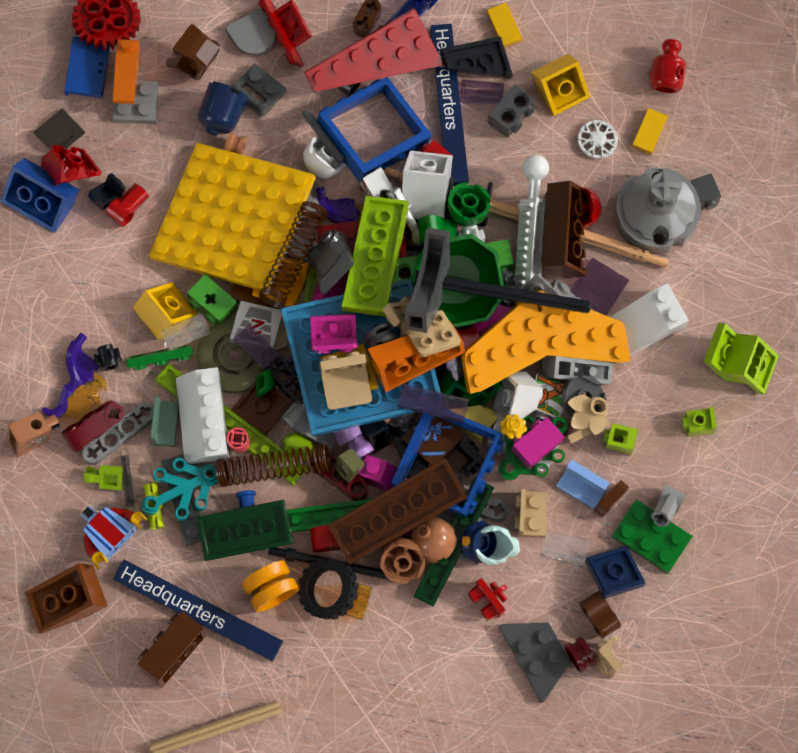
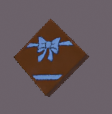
(438, 442)

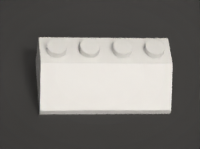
(202, 416)

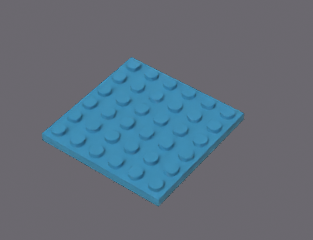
(307, 366)

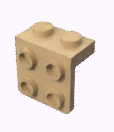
(439, 337)
(345, 381)

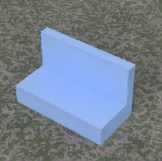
(582, 484)

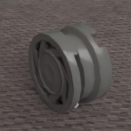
(380, 335)

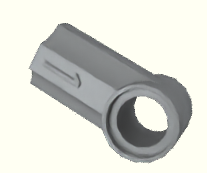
(668, 504)

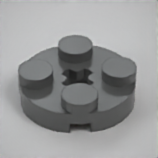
(579, 385)

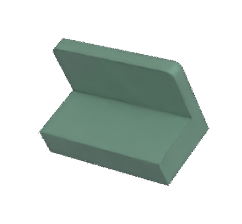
(164, 423)

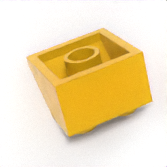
(561, 84)
(163, 308)

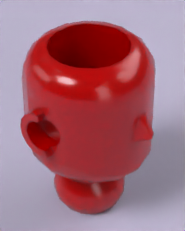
(668, 68)

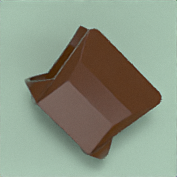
(194, 53)

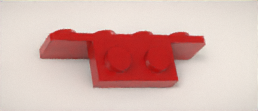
(289, 27)

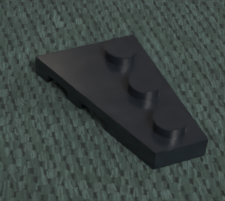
(478, 57)

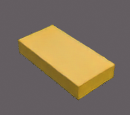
(504, 24)
(649, 131)

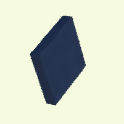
(615, 572)

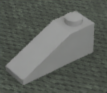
(567, 368)

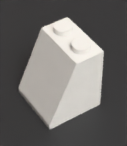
(426, 183)

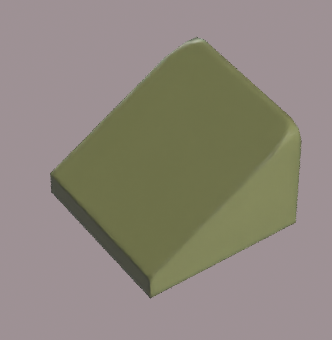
(349, 465)

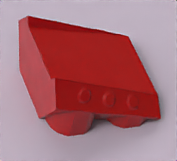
(69, 164)

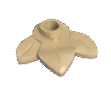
(586, 416)

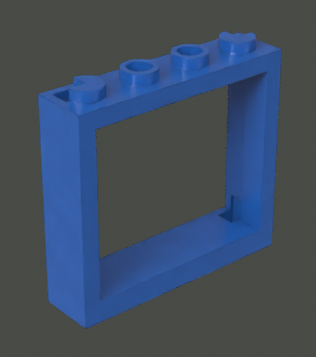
(389, 157)
(486, 467)

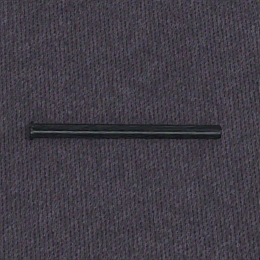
(514, 294)

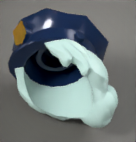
(488, 544)

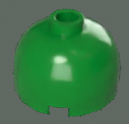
(468, 204)

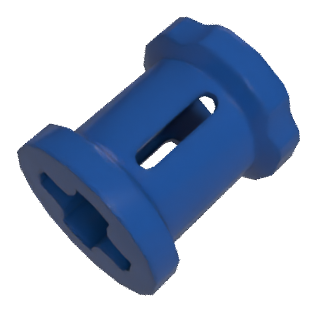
(246, 498)

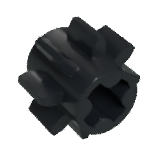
(107, 357)

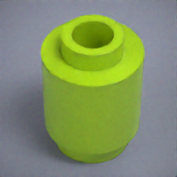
(295, 441)

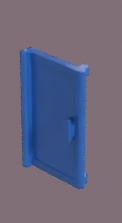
(84, 70)

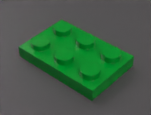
(653, 543)

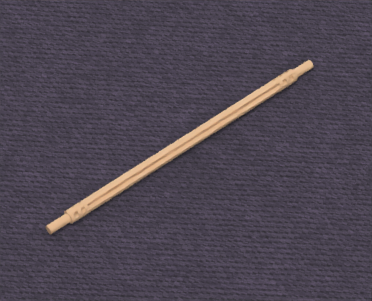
(589, 237)

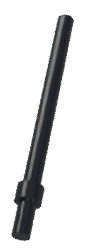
(291, 554)

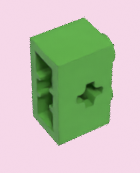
(207, 290)

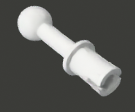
(397, 194)

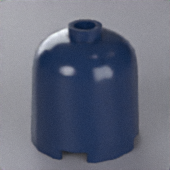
(221, 108)

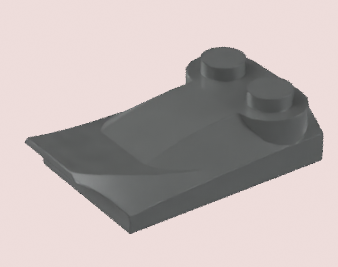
(330, 259)

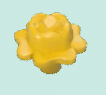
(513, 426)

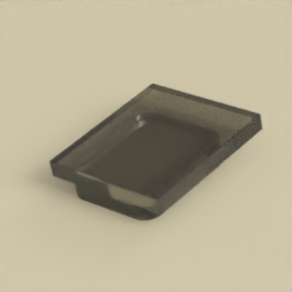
(59, 130)

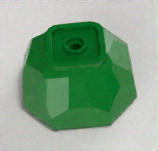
(471, 261)

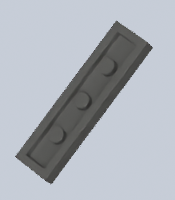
(189, 526)

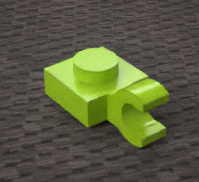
(107, 476)

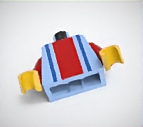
(108, 531)

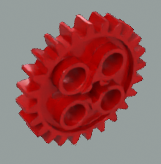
(109, 32)

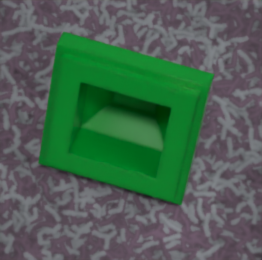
(264, 383)

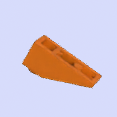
(126, 71)

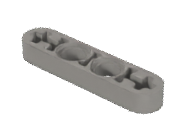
(116, 430)

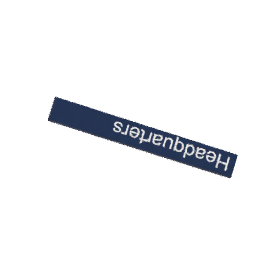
(450, 106)
(199, 610)

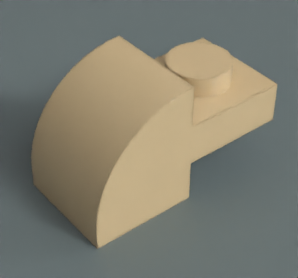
(396, 312)

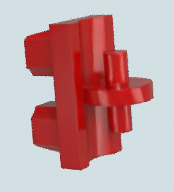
(482, 591)

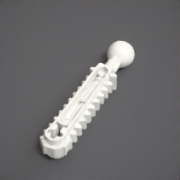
(531, 222)

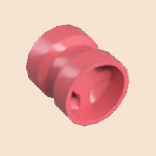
(241, 443)

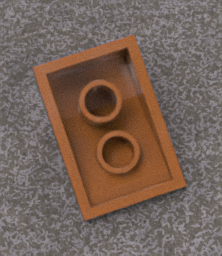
(66, 598)

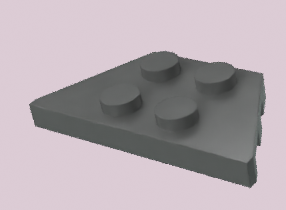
(537, 654)

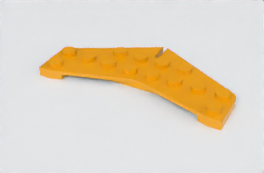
(530, 335)

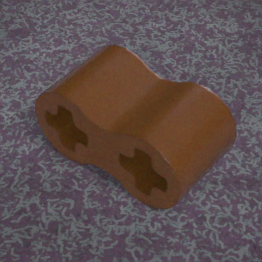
(600, 614)

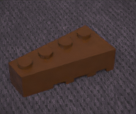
(563, 230)

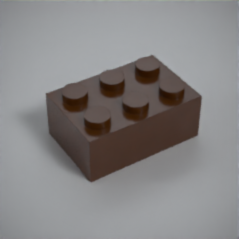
(171, 648)

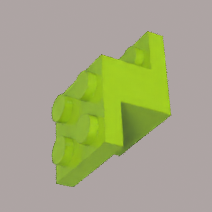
(741, 358)

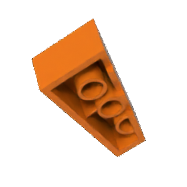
(400, 361)

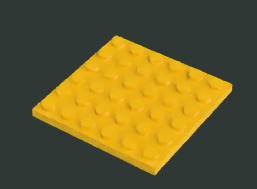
(231, 216)

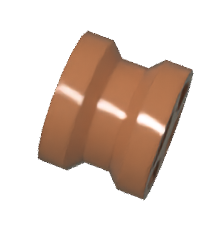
(235, 144)

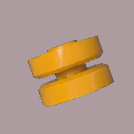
(270, 586)

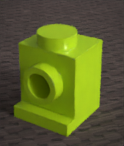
(696, 429)
(627, 435)

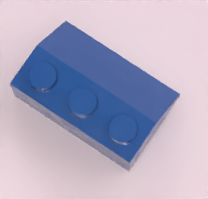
(34, 195)

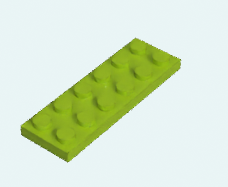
(375, 255)

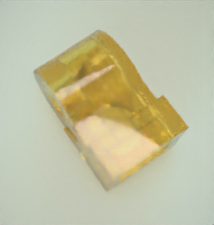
(361, 604)

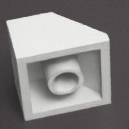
(517, 396)

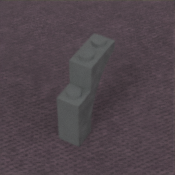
(428, 288)

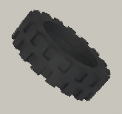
(308, 582)

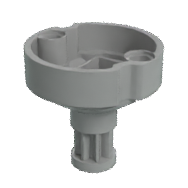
(657, 206)

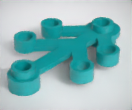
(184, 488)

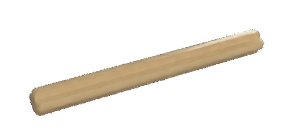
(216, 728)

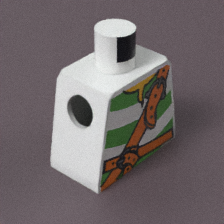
(551, 399)

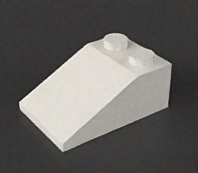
(652, 318)

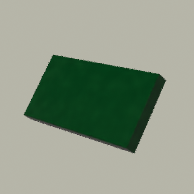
(244, 530)

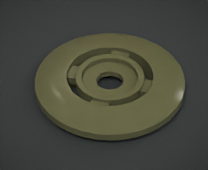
(214, 352)

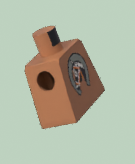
(30, 432)

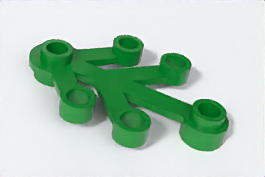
(520, 469)

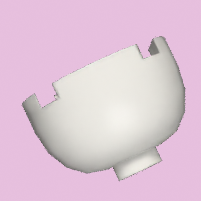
(320, 160)

